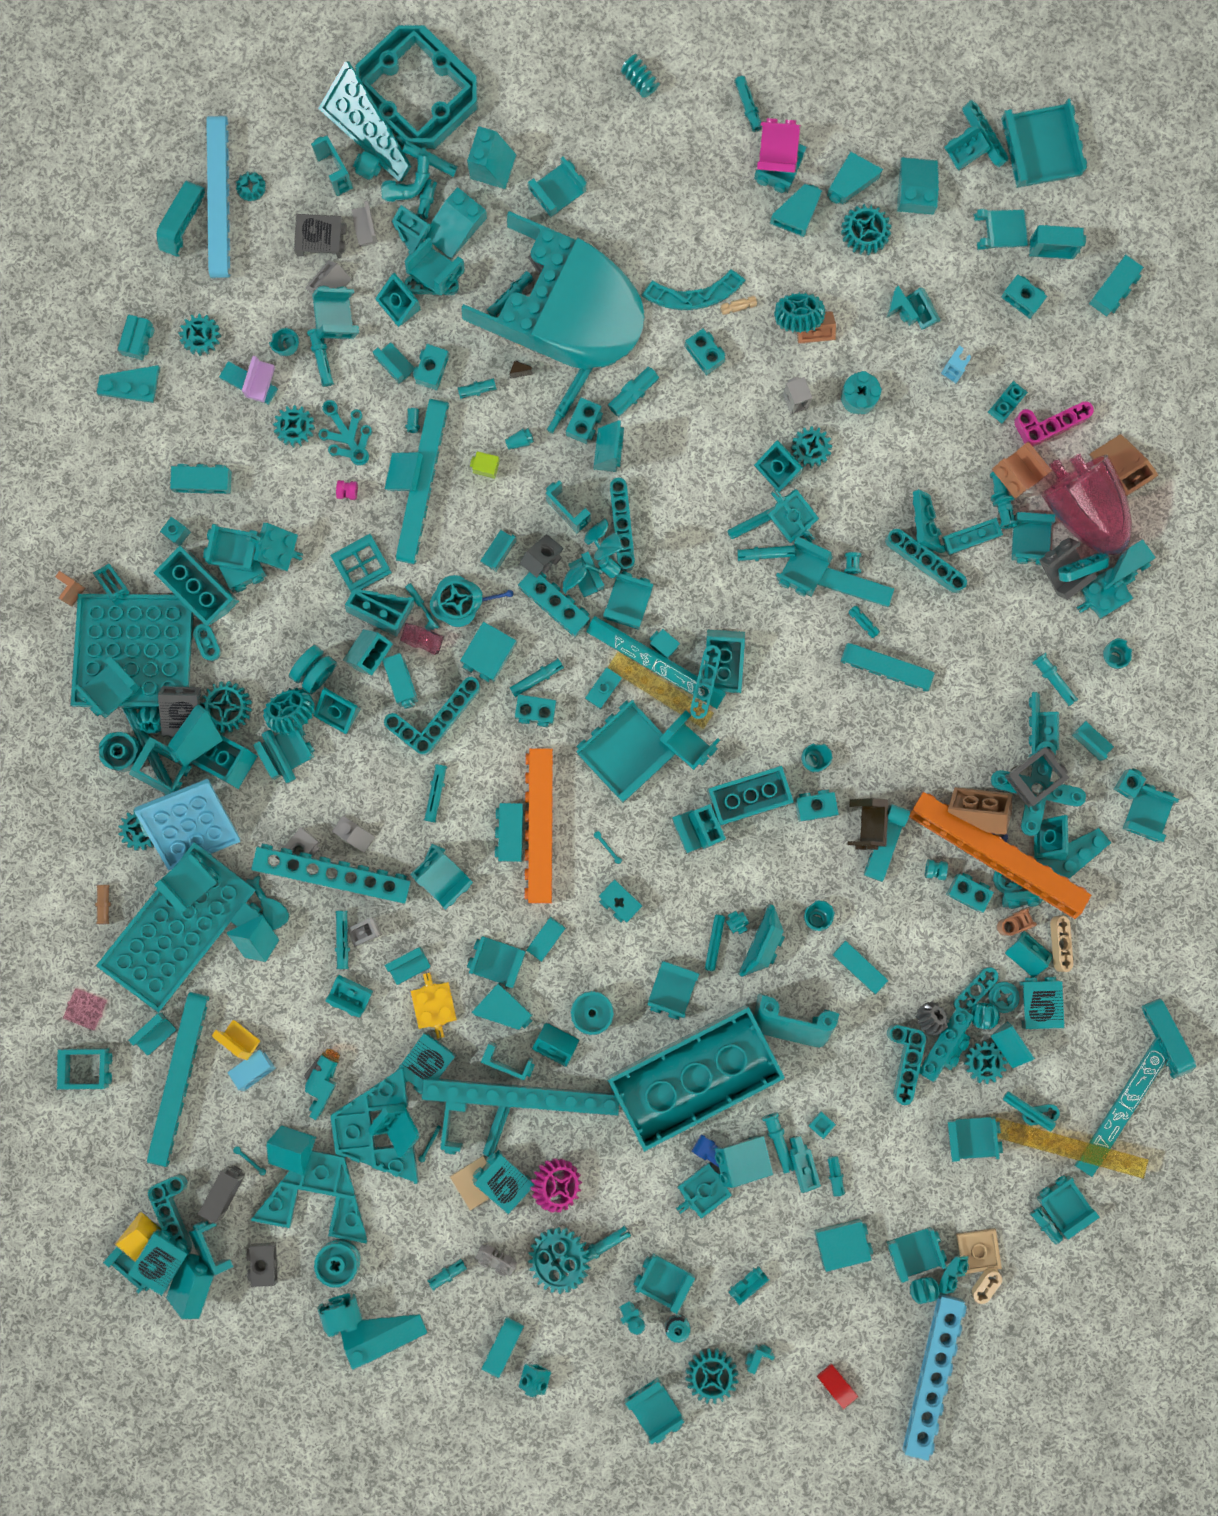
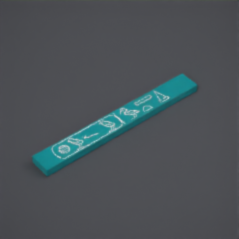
(651, 660)
(1126, 1102)

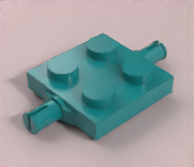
(792, 515)
(275, 546)
(1102, 600)
(703, 1191)

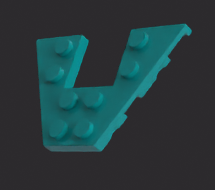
(352, 1123)
(323, 1175)

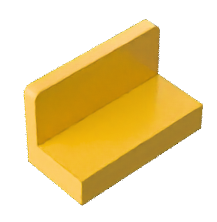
(237, 1040)

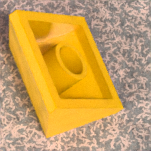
(137, 1236)

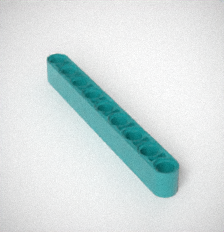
(417, 500)
(177, 1078)

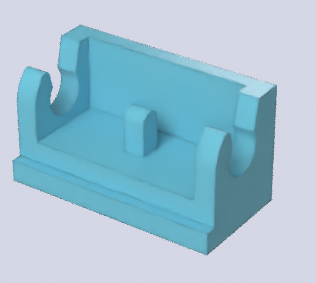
(955, 366)
(251, 1070)

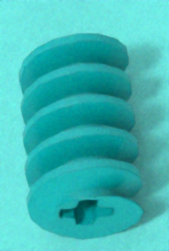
(638, 77)

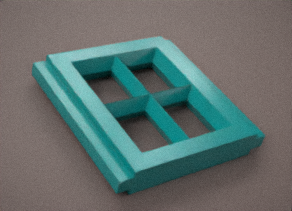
(352, 549)

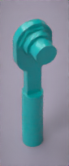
(432, 624)

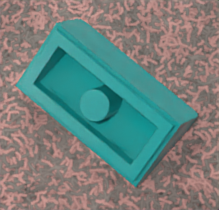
(924, 308)

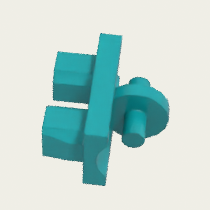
(632, 1318)

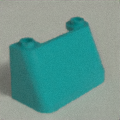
(811, 1034)

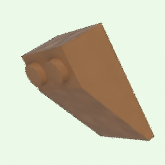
(982, 808)

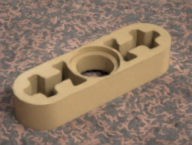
(1067, 949)

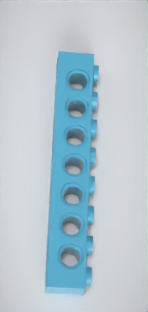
(925, 1447)

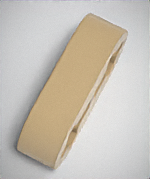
(986, 1285)

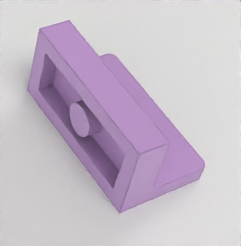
(258, 380)

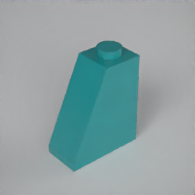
(853, 178)
(797, 210)
(194, 737)
(503, 1009)

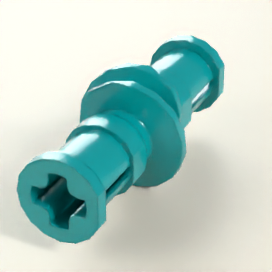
(1003, 501)

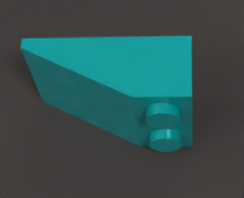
(918, 186)
(456, 223)
(731, 662)
(227, 762)

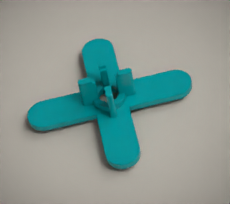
(1041, 775)

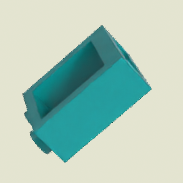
(1056, 242)
(400, 681)
(164, 750)
(63, 1068)

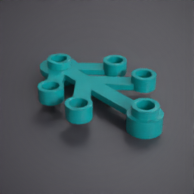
(346, 436)

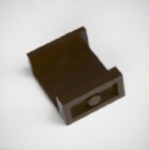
(873, 823)

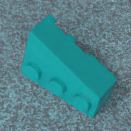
(380, 610)

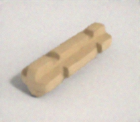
(738, 305)

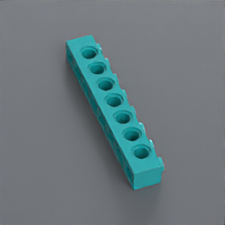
(397, 894)

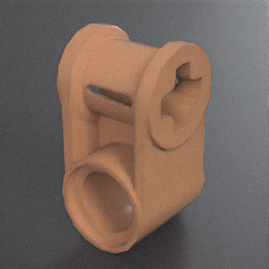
(1019, 922)

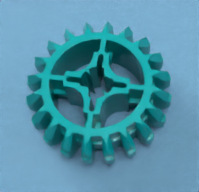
(851, 220)
(799, 312)
(289, 711)
(225, 714)
(705, 1382)

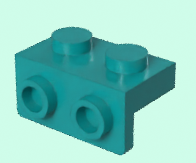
(967, 147)
(349, 996)

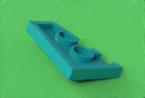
(927, 531)

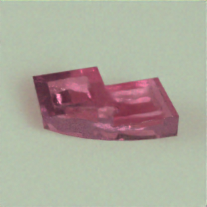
(421, 637)

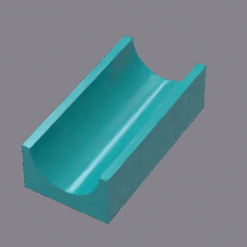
(695, 1077)

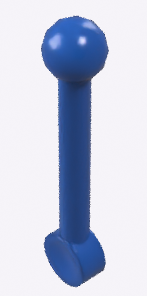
(509, 593)

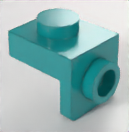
(754, 1359)

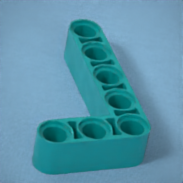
(437, 721)

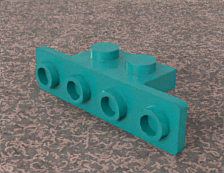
(1044, 725)
(948, 1045)

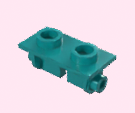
(749, 1285)

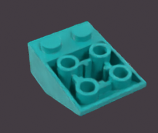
(609, 447)

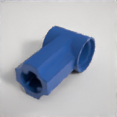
(705, 1149)

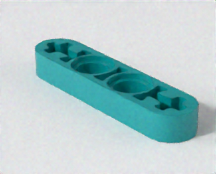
(976, 117)
(708, 682)

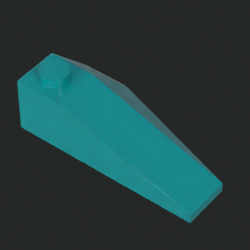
(379, 1337)

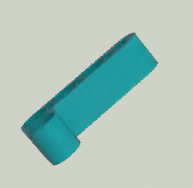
(179, 217)
(880, 859)
(1169, 1038)
(913, 1067)
(167, 1200)

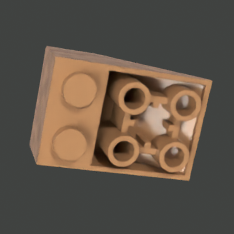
(1129, 463)

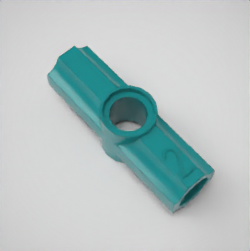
(633, 391)

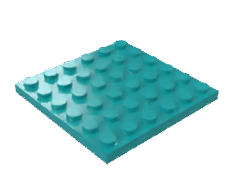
(142, 634)

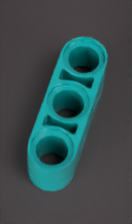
(502, 1347)

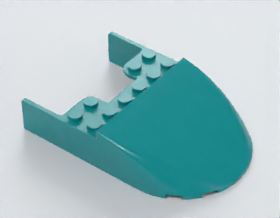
(579, 309)

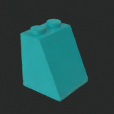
(490, 158)

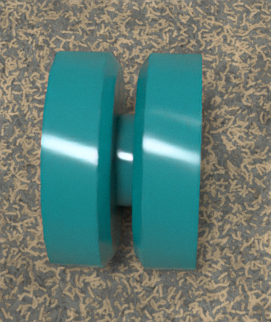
(312, 669)
(603, 1015)
(328, 1271)

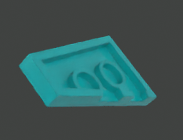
(131, 384)

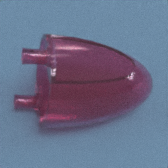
(1091, 503)

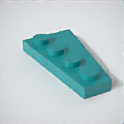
(1079, 853)

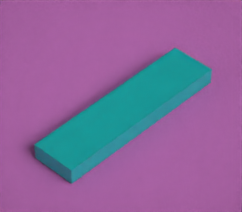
(857, 587)

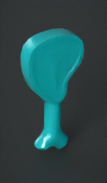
(273, 911)

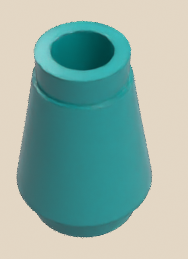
(519, 439)

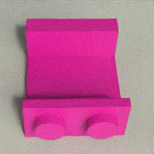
(779, 145)

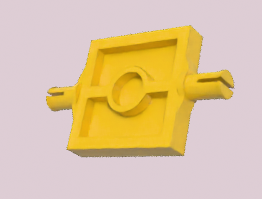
(433, 1005)

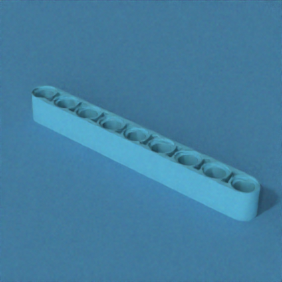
(217, 196)

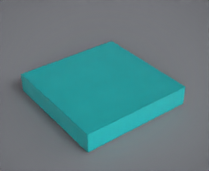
(403, 471)

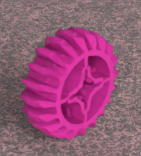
(546, 1186)

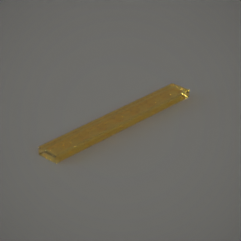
(1072, 1148)

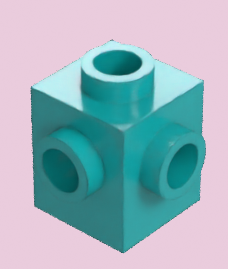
(534, 1380)

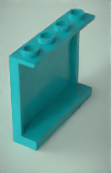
(1044, 144)
(625, 751)

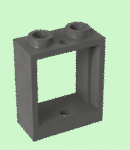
(1023, 790)
(221, 1193)

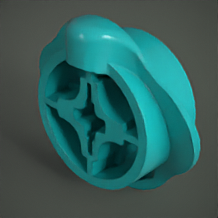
(450, 583)

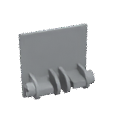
(503, 1267)

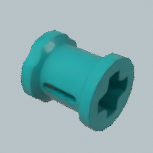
(855, 556)

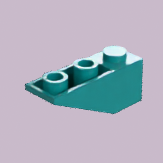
(1129, 562)

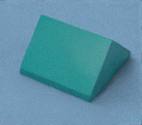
(397, 300)
(778, 466)
(336, 711)
(1052, 839)
(254, 939)
(1011, 1045)
(290, 1149)

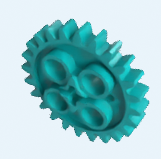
(545, 1269)

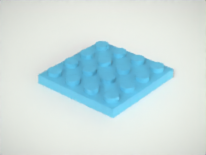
(187, 818)

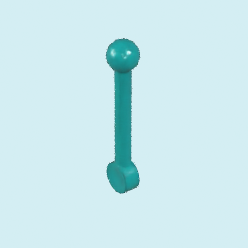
(597, 835)
(237, 1150)
(422, 1158)

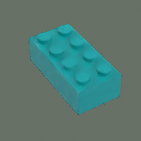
(750, 795)

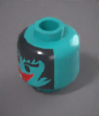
(677, 1321)

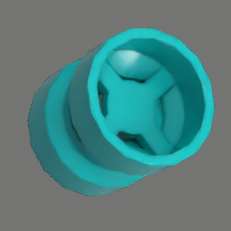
(936, 869)

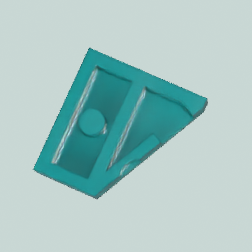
(411, 228)

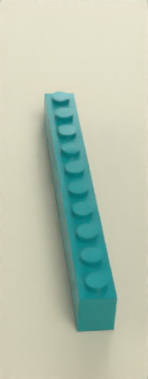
(520, 1096)

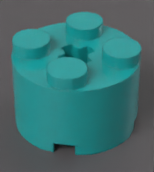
(859, 383)
(110, 755)
(340, 1314)

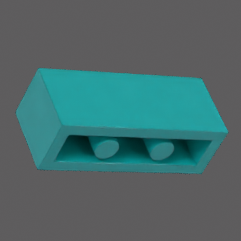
(1117, 286)
(200, 479)
(509, 832)

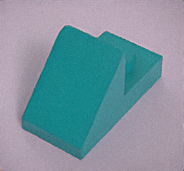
(900, 303)

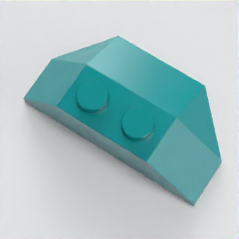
(764, 943)

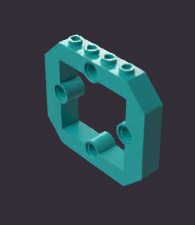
(455, 111)

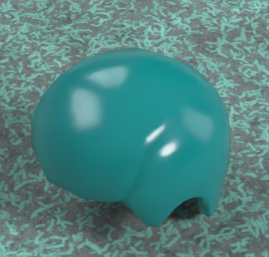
(291, 340)
(1121, 648)
(821, 753)
(821, 909)

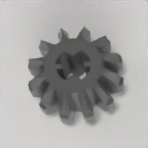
(932, 1018)

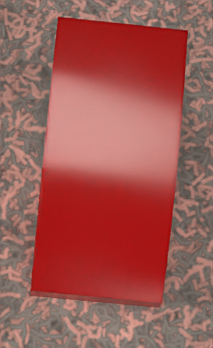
(837, 1386)

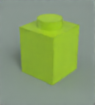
(485, 464)

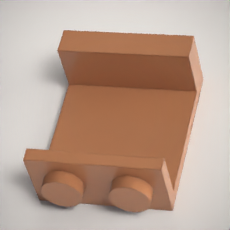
(1021, 470)

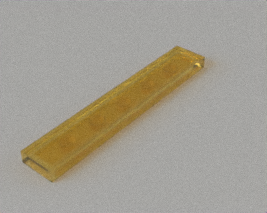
(657, 688)

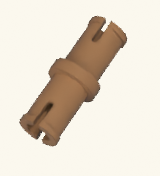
(102, 904)

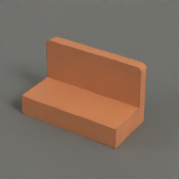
(825, 332)
(72, 590)

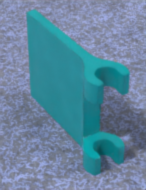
(1004, 228)

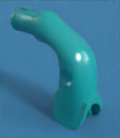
(394, 191)

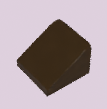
(520, 369)

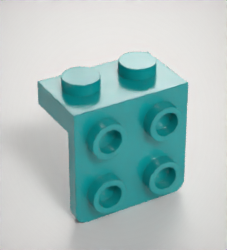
(399, 1127)

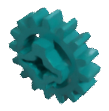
(202, 326)
(289, 431)
(804, 444)
(138, 837)
(979, 1068)

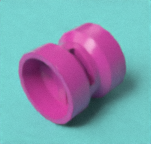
(346, 490)

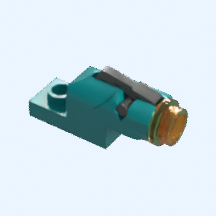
(319, 1081)

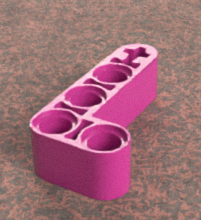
(1055, 422)

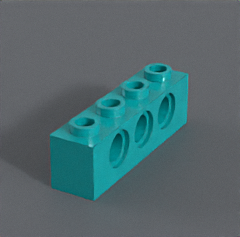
(574, 625)

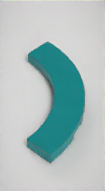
(697, 298)

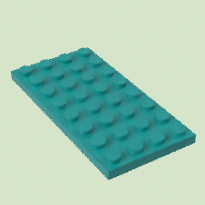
(165, 946)

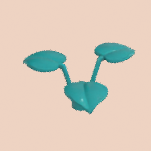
(608, 547)

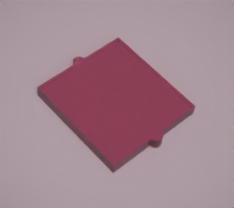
(84, 1009)

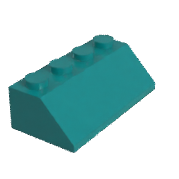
(196, 586)

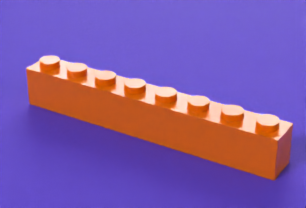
(540, 825)

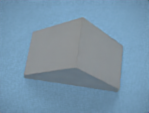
(364, 931)

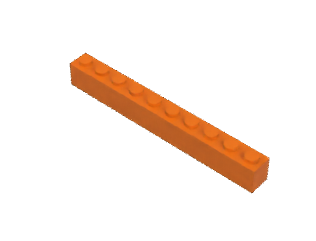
(1001, 856)

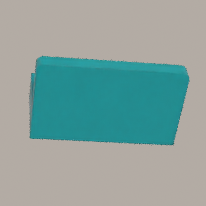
(394, 362)
(498, 550)
(592, 581)
(1093, 741)
(686, 832)
(1029, 954)
(408, 965)
(153, 1034)
(555, 1044)

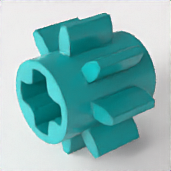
(737, 922)

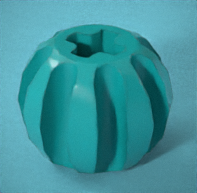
(149, 720)
(985, 1015)
(924, 1290)

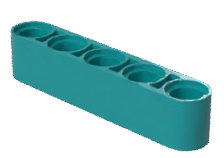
(622, 515)
(935, 561)
(888, 666)

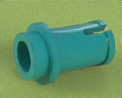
(412, 420)

